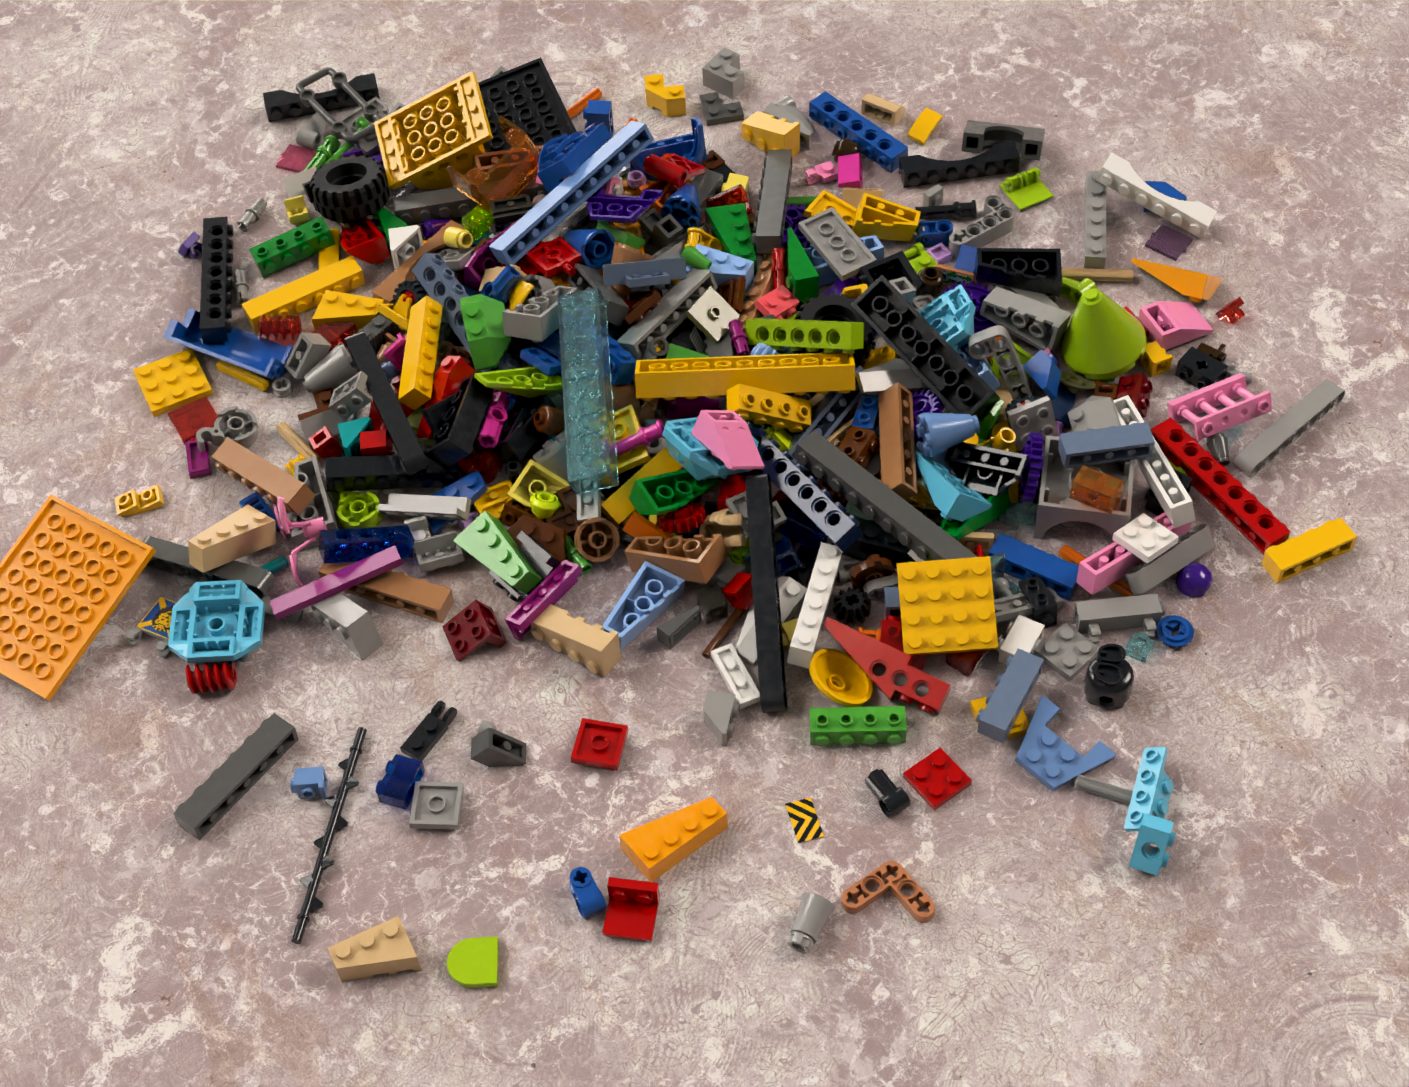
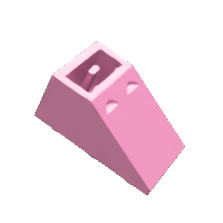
(1173, 323)
(728, 439)

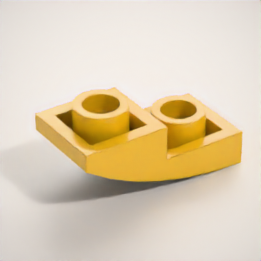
(924, 126)
(136, 503)

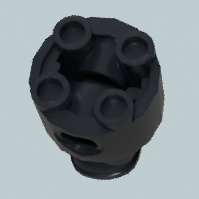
(1109, 678)

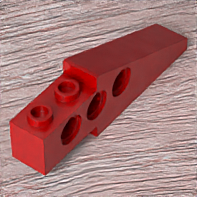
(871, 653)

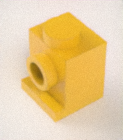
(1155, 359)

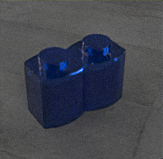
(399, 782)

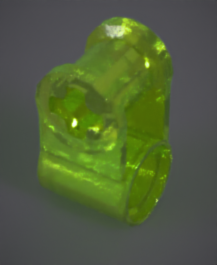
(478, 221)

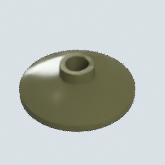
(1076, 381)

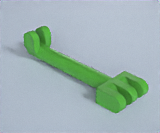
(361, 123)

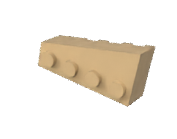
(232, 538)
(578, 639)

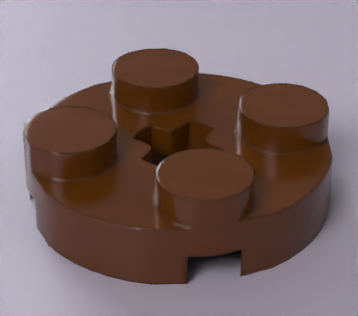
(870, 569)

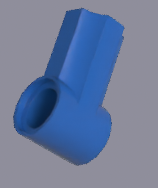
(501, 286)

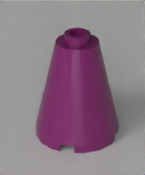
(689, 408)

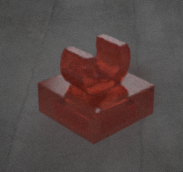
(1232, 309)

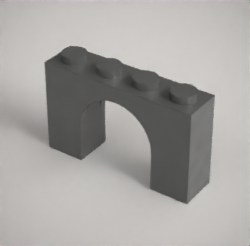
(981, 134)

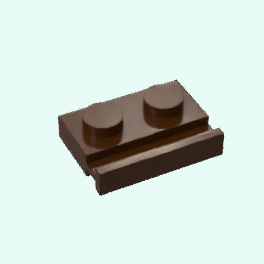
(733, 292)

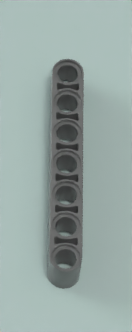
(175, 559)

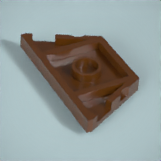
(547, 535)

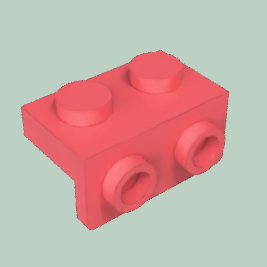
(778, 302)

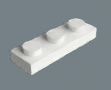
(735, 675)

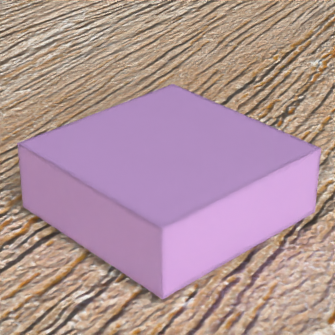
(940, 253)

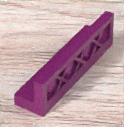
(546, 593)

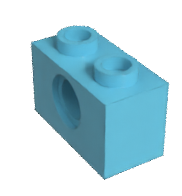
(1154, 831)

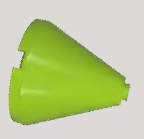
(1102, 338)

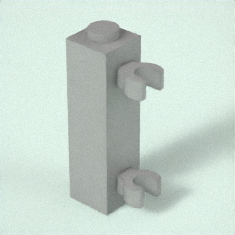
(1117, 614)

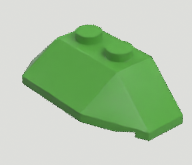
(484, 330)

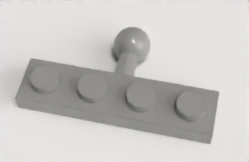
(1013, 605)

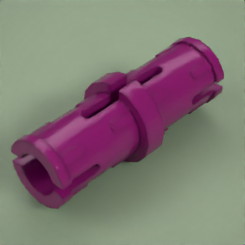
(739, 338)

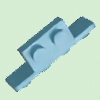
(1150, 790)

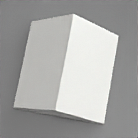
(404, 243)

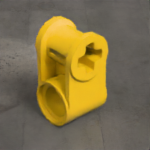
(699, 236)

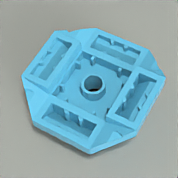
(952, 316)
(692, 453)
(216, 622)

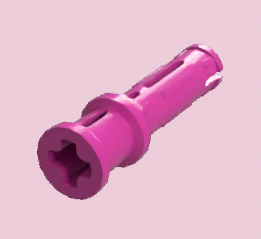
(643, 437)

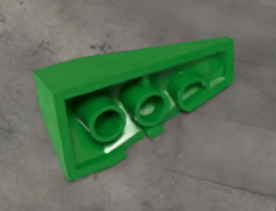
(801, 274)
(667, 492)
(960, 529)

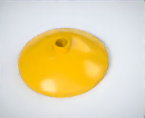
(840, 678)

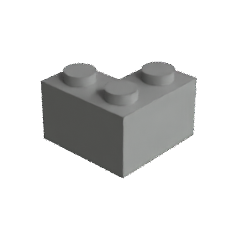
(724, 74)

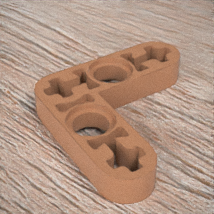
(892, 884)

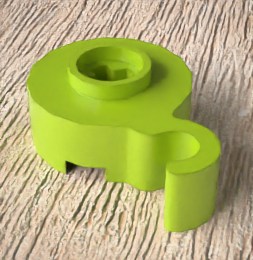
(357, 509)

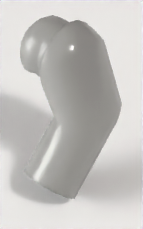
(1232, 371)

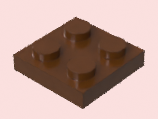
(636, 312)

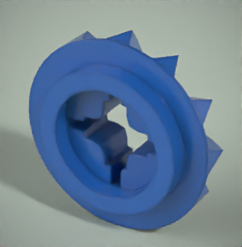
(1168, 625)

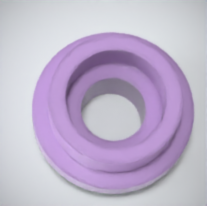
(636, 179)

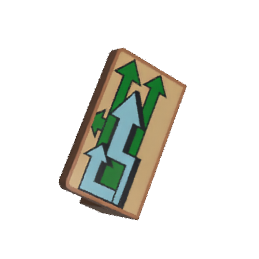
(954, 275)

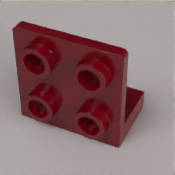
(472, 629)

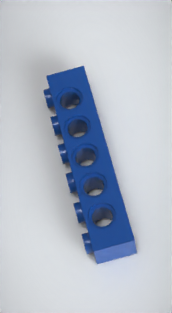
(851, 125)

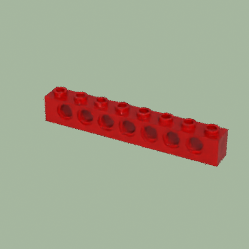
(1220, 487)

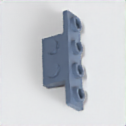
(645, 273)

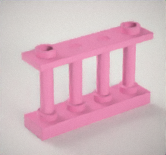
(1214, 395)

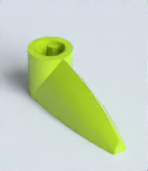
(1074, 289)

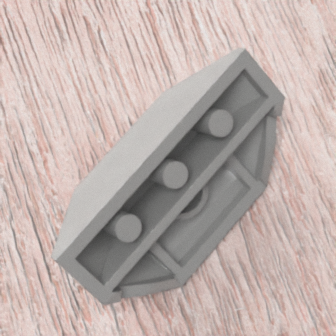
(1093, 413)

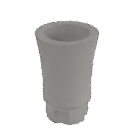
(809, 921)

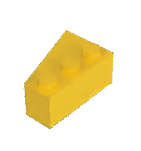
(770, 133)
(346, 308)

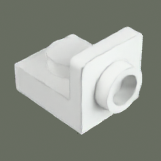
(418, 528)

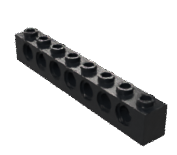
(216, 280)

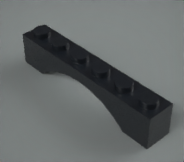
(287, 105)
(920, 170)

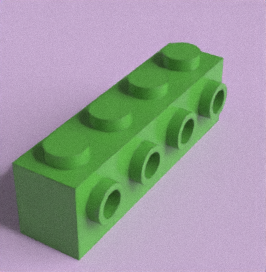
(857, 725)

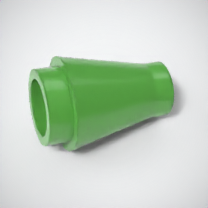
(695, 258)

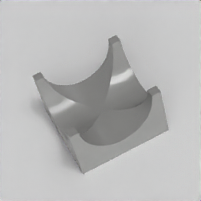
(1055, 489)

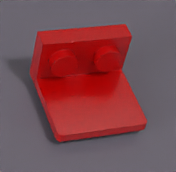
(631, 909)

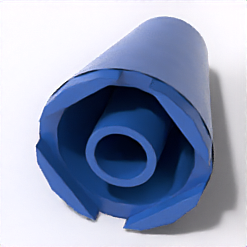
(593, 244)

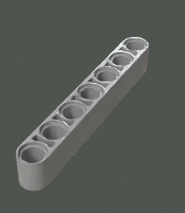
(1289, 428)

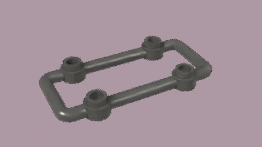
(339, 81)

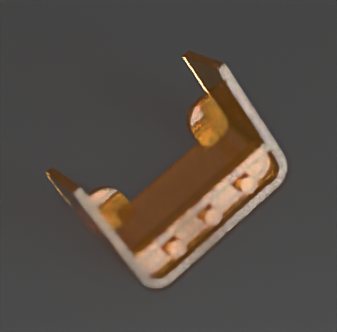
(507, 175)

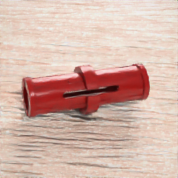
(779, 267)

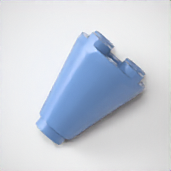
(944, 430)

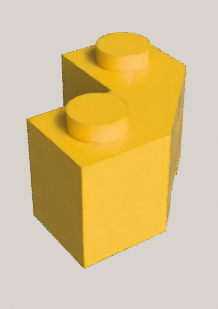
(667, 99)

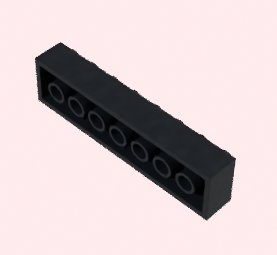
(924, 350)

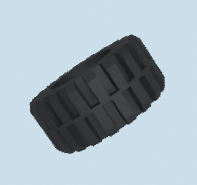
(350, 188)
(836, 308)

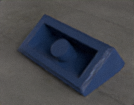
(1062, 405)

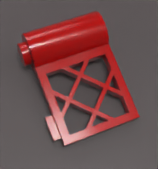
(672, 168)

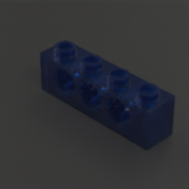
(360, 543)

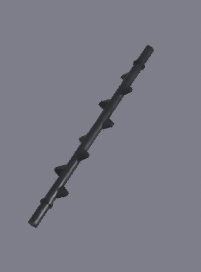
(335, 823)

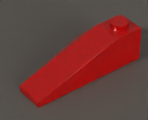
(365, 242)
(446, 382)

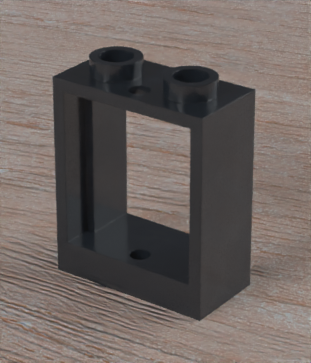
(898, 262)

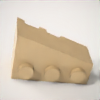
(375, 952)

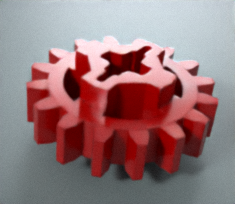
(683, 518)

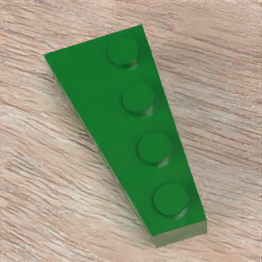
(732, 229)

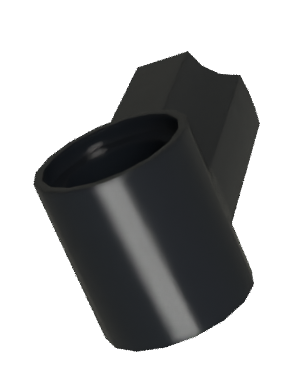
(890, 798)

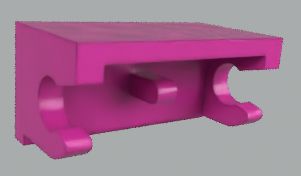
(850, 171)

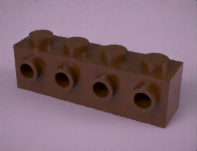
(860, 446)

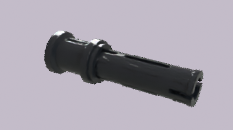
(957, 210)

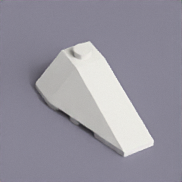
(791, 600)

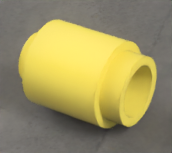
(458, 238)

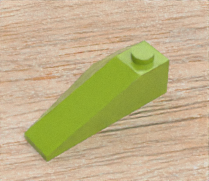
(522, 381)

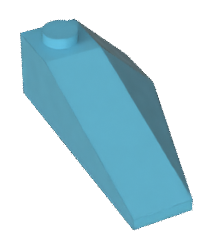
(949, 492)

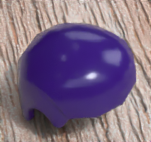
(1194, 579)

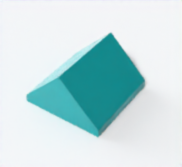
(350, 435)

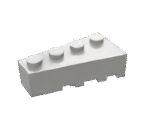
(1026, 318)

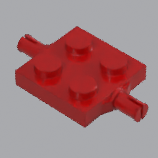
(554, 257)

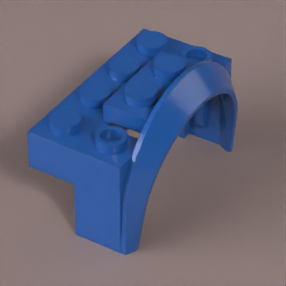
(687, 146)
(577, 149)

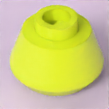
(544, 504)

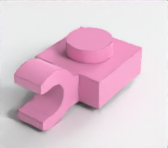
(823, 172)

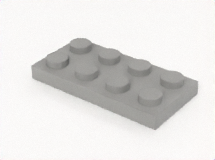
(836, 243)

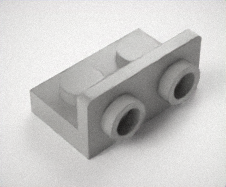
(350, 396)

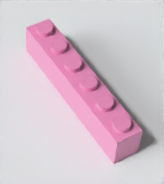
(1113, 560)

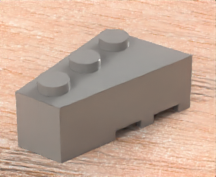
(349, 624)

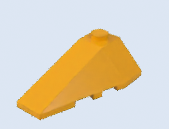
(1186, 282)

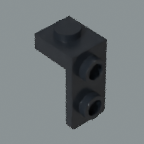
(1042, 603)

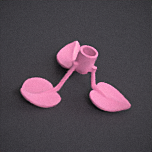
(310, 529)

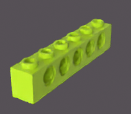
(774, 332)

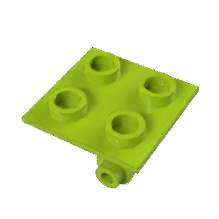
(1026, 189)

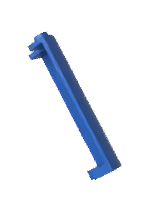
(242, 348)

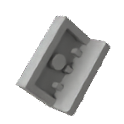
(438, 552)

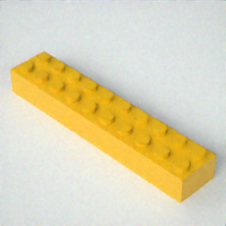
(769, 372)

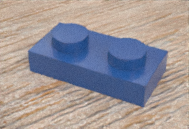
(542, 360)

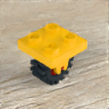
(407, 295)

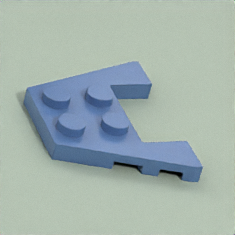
(1050, 757)

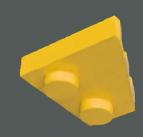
(494, 499)

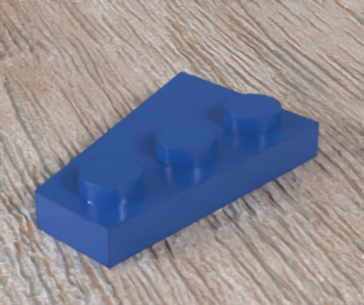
(468, 486)

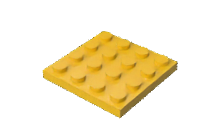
(947, 606)

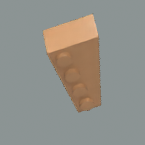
(689, 558)

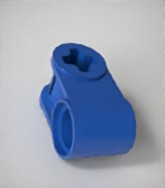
(934, 233)
(586, 895)

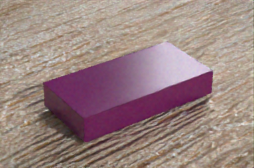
(198, 462)

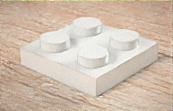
(1145, 538)

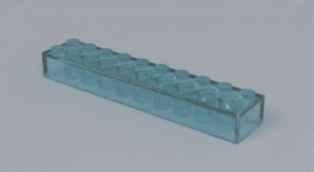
(587, 391)

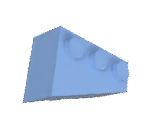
(726, 266)

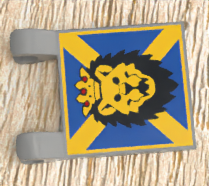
(156, 624)

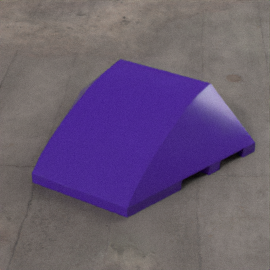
(620, 207)

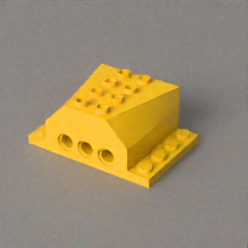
(434, 134)

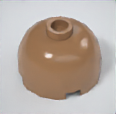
(596, 539)

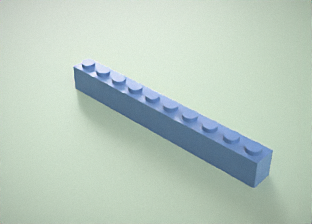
(571, 193)

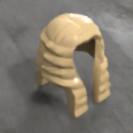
(725, 524)

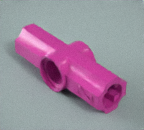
(494, 420)

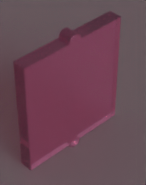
(295, 158)

